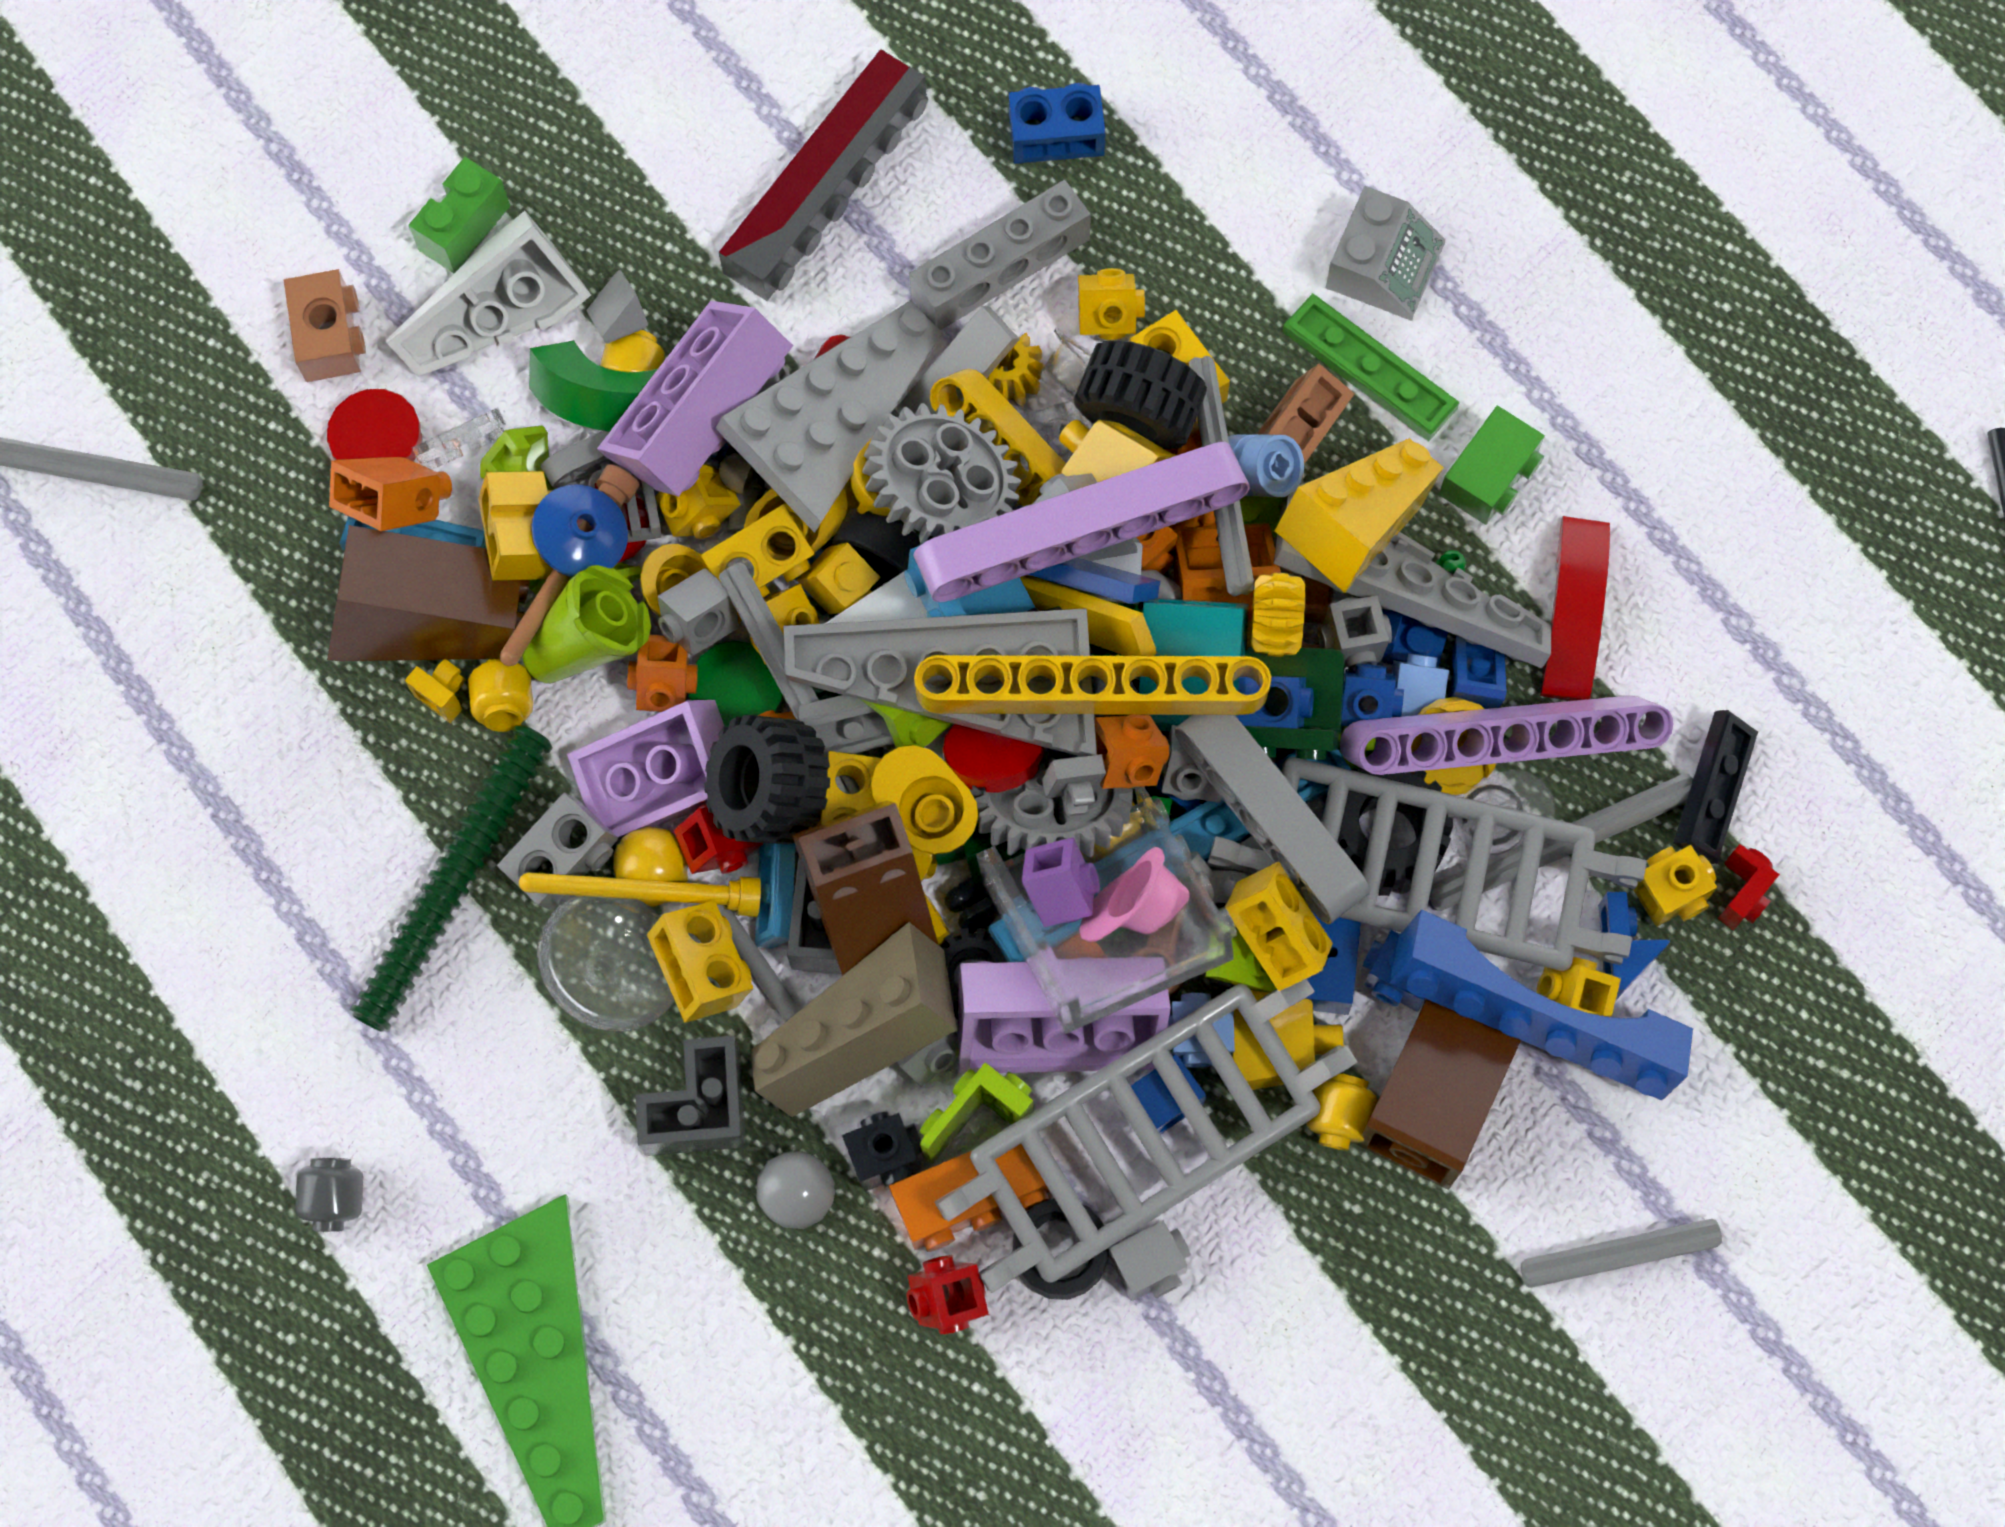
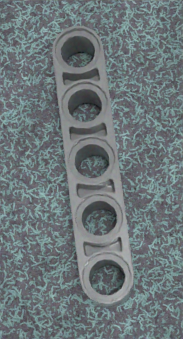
(1273, 813)

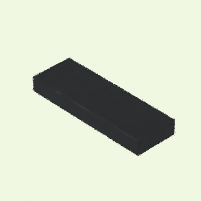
(1716, 785)

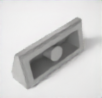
(617, 310)
(846, 724)

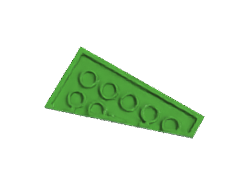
(526, 1339)

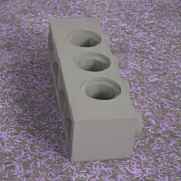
(1000, 255)

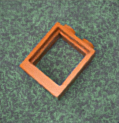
(1200, 564)

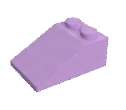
(650, 768)

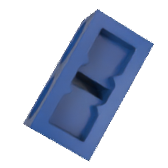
(1057, 135)

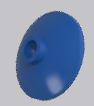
(561, 540)

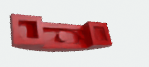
(1577, 609)

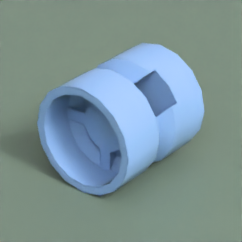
(1269, 463)

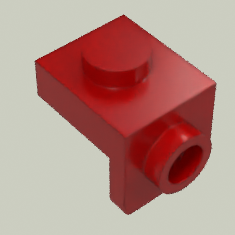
(1750, 901)

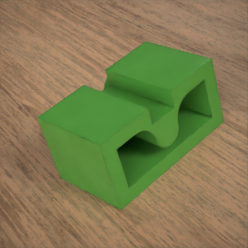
(457, 225)
(1492, 464)

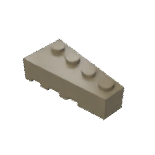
(859, 1024)

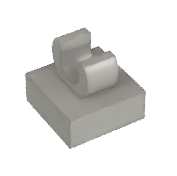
(1074, 780)

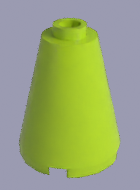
(588, 626)

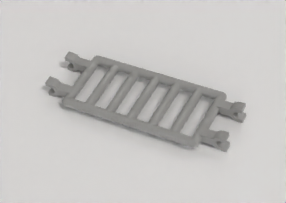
(1585, 861)
(1179, 1186)

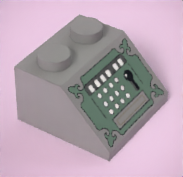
(1385, 254)

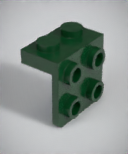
(1322, 731)

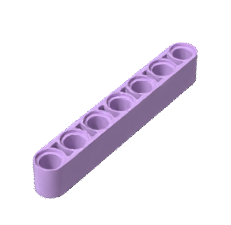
(1081, 521)
(1487, 728)

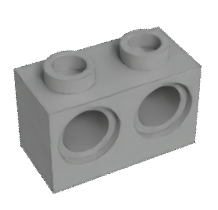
(551, 842)

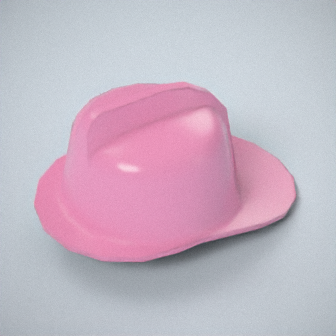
(1137, 900)

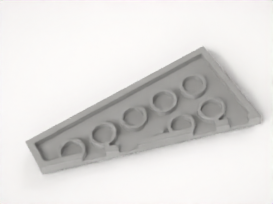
(821, 416)
(1427, 592)
(880, 661)

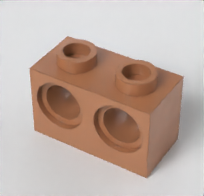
(1309, 409)

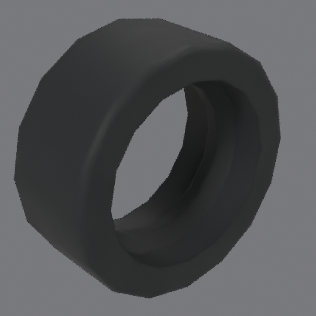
(877, 542)
(1063, 1288)

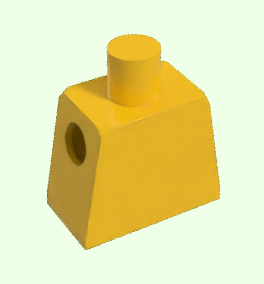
(1107, 449)
(1297, 1034)

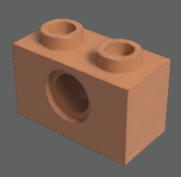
(312, 302)

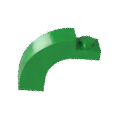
(581, 389)

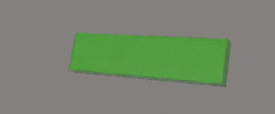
(1370, 367)

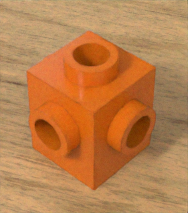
(658, 682)
(1130, 750)

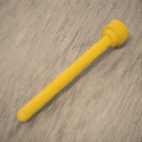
(738, 895)

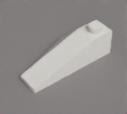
(499, 293)

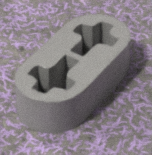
(575, 461)

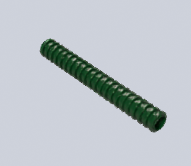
(451, 878)

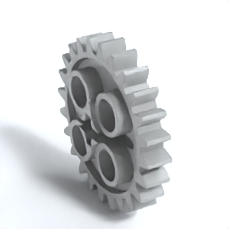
(938, 472)
(1027, 818)

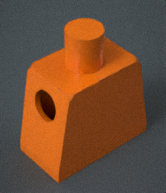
(405, 493)

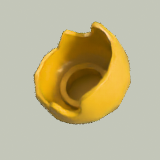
(650, 855)

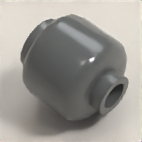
(329, 1193)

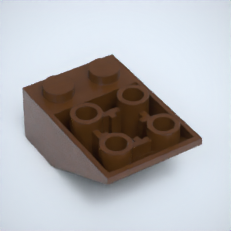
(863, 881)

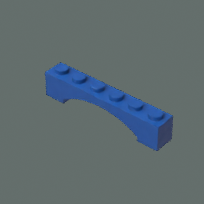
(1445, 967)

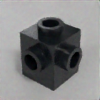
(874, 1136)

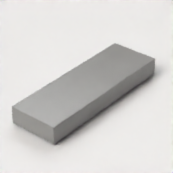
(977, 346)

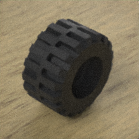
(1141, 391)
(766, 779)
(1399, 863)

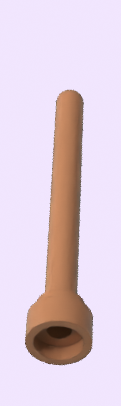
(620, 488)

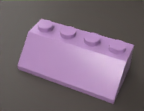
(706, 375)
(1015, 1030)

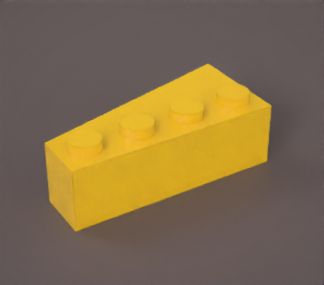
(1358, 509)

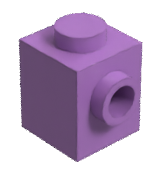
(1059, 882)

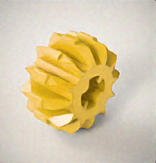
(1025, 373)
(1277, 614)

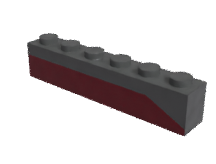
(824, 176)

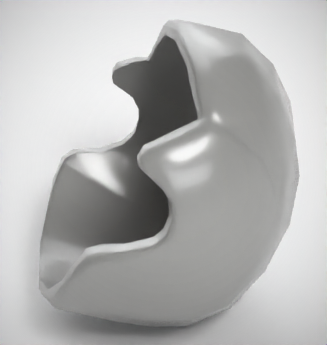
(795, 1189)

